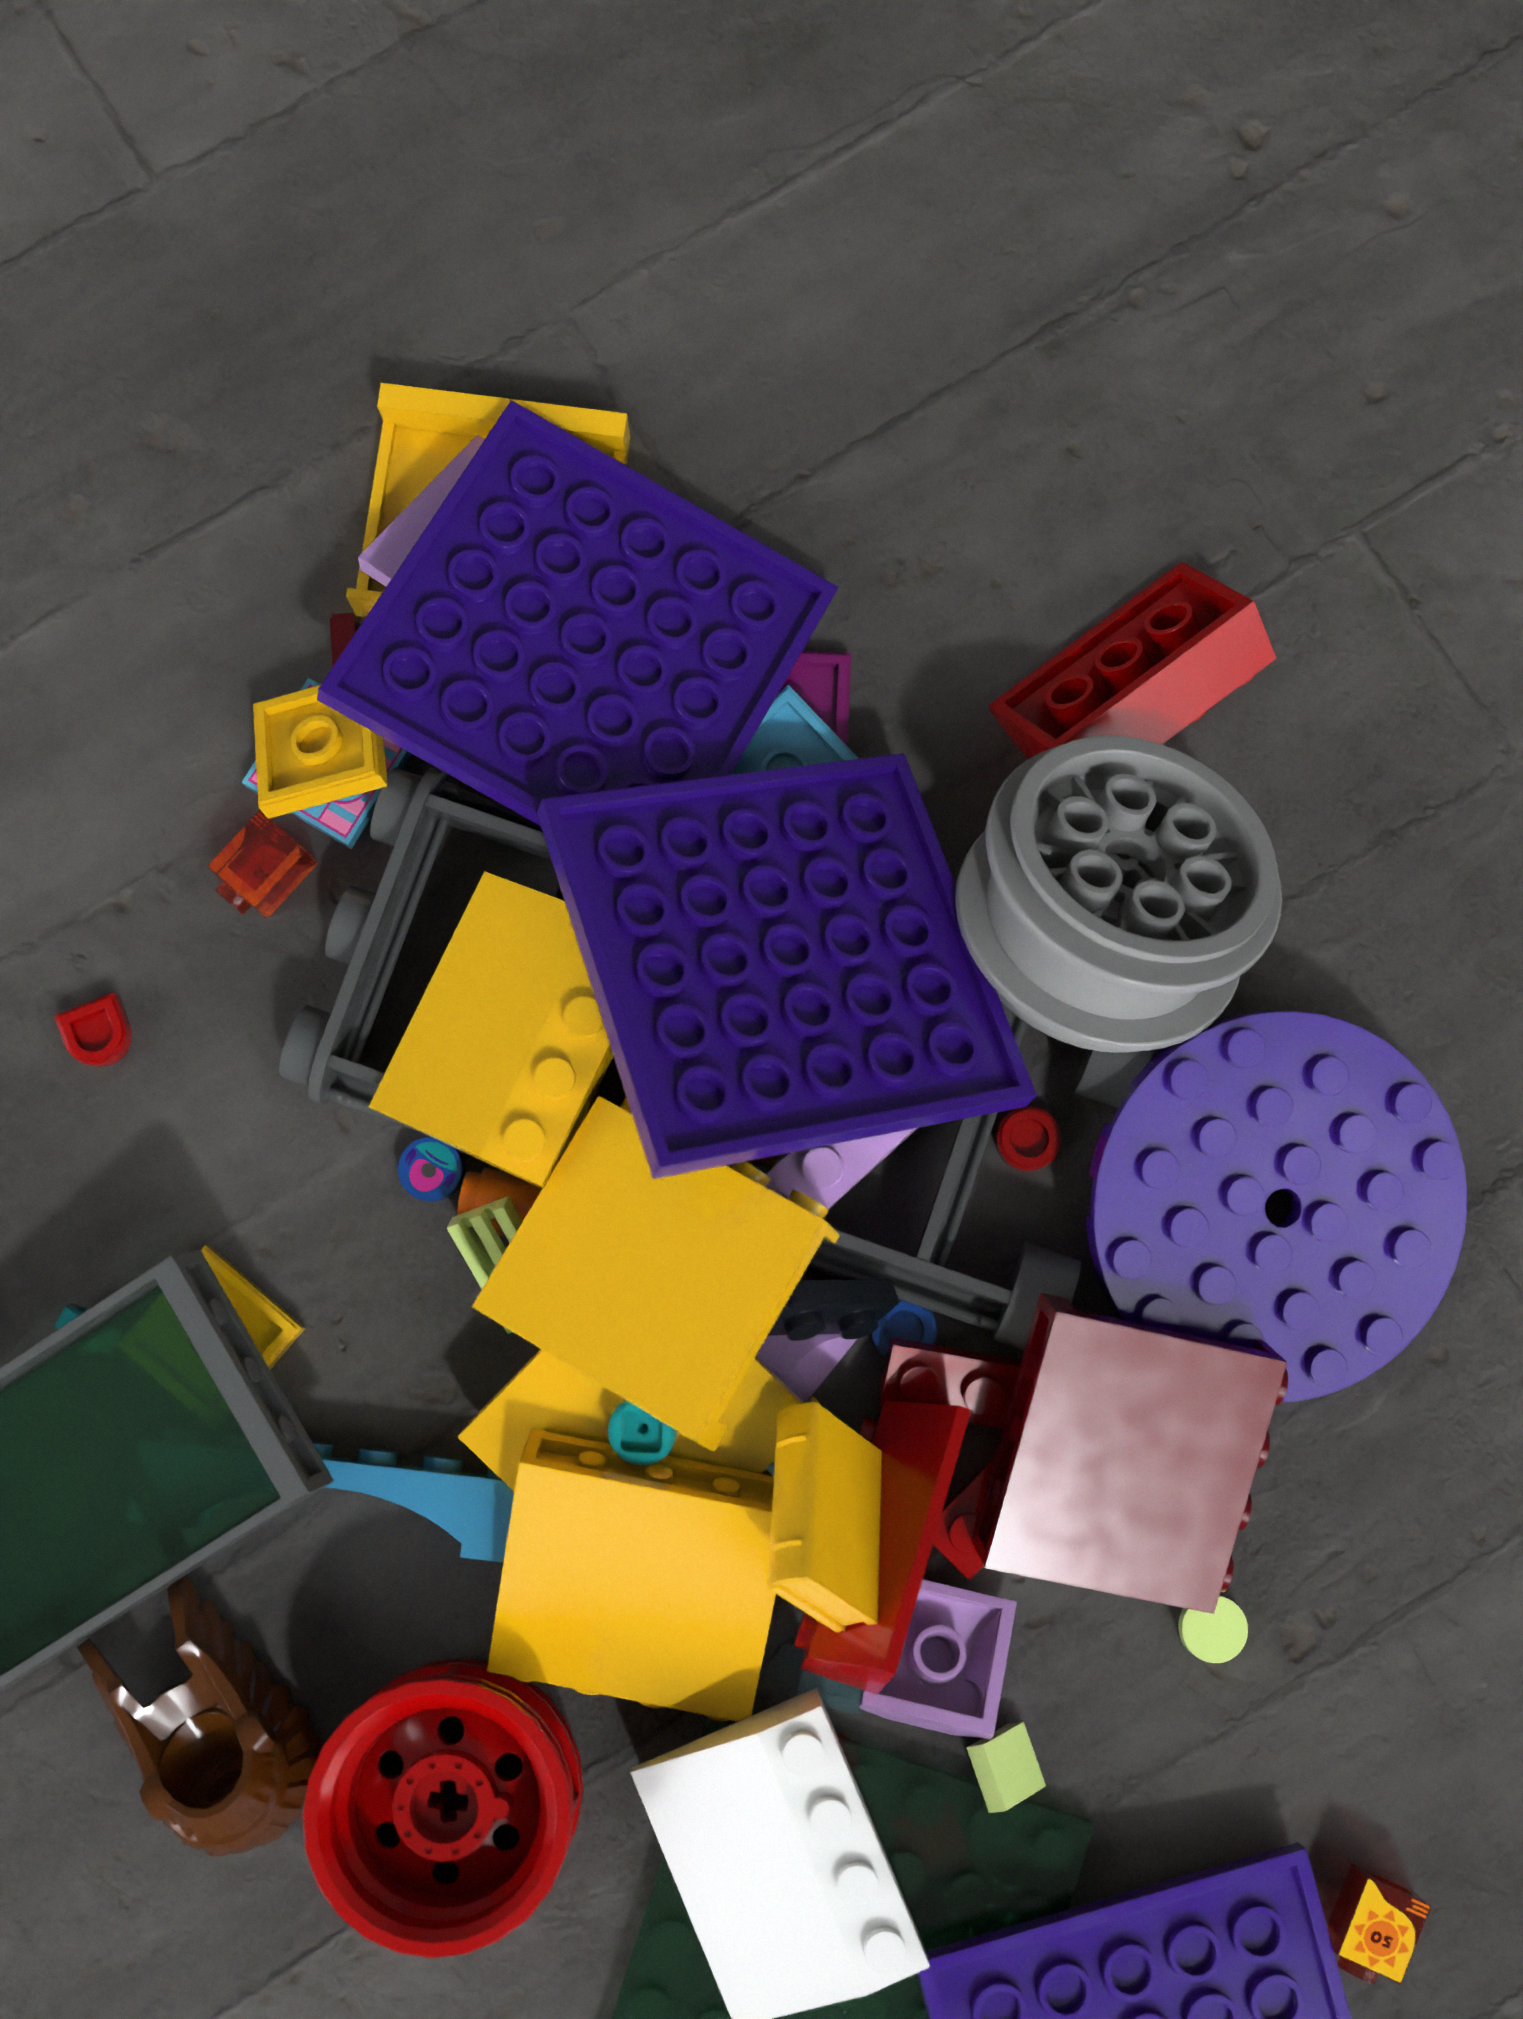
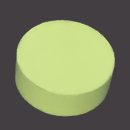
(1216, 1635)

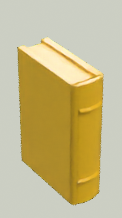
(825, 1517)

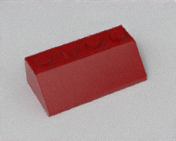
(1142, 667)
(916, 1470)

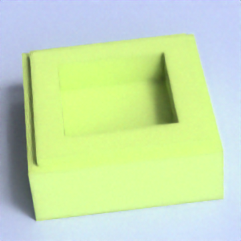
(1006, 1767)

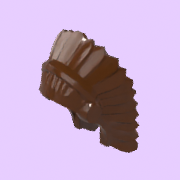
(225, 1747)

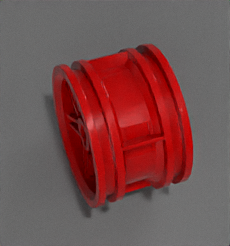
(393, 1890)

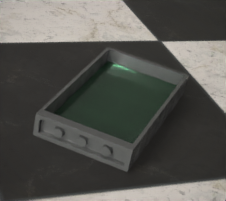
(135, 1457)

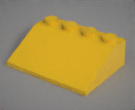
(503, 1037)

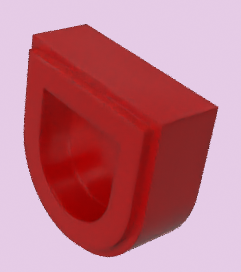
(96, 1031)

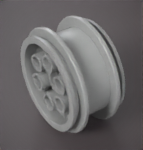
(1140, 863)

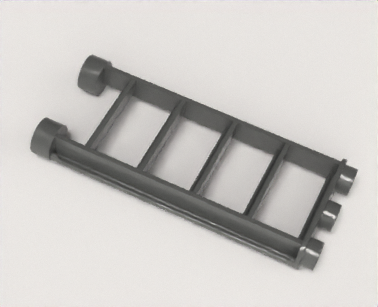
(369, 935)

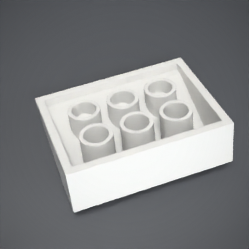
(780, 1863)

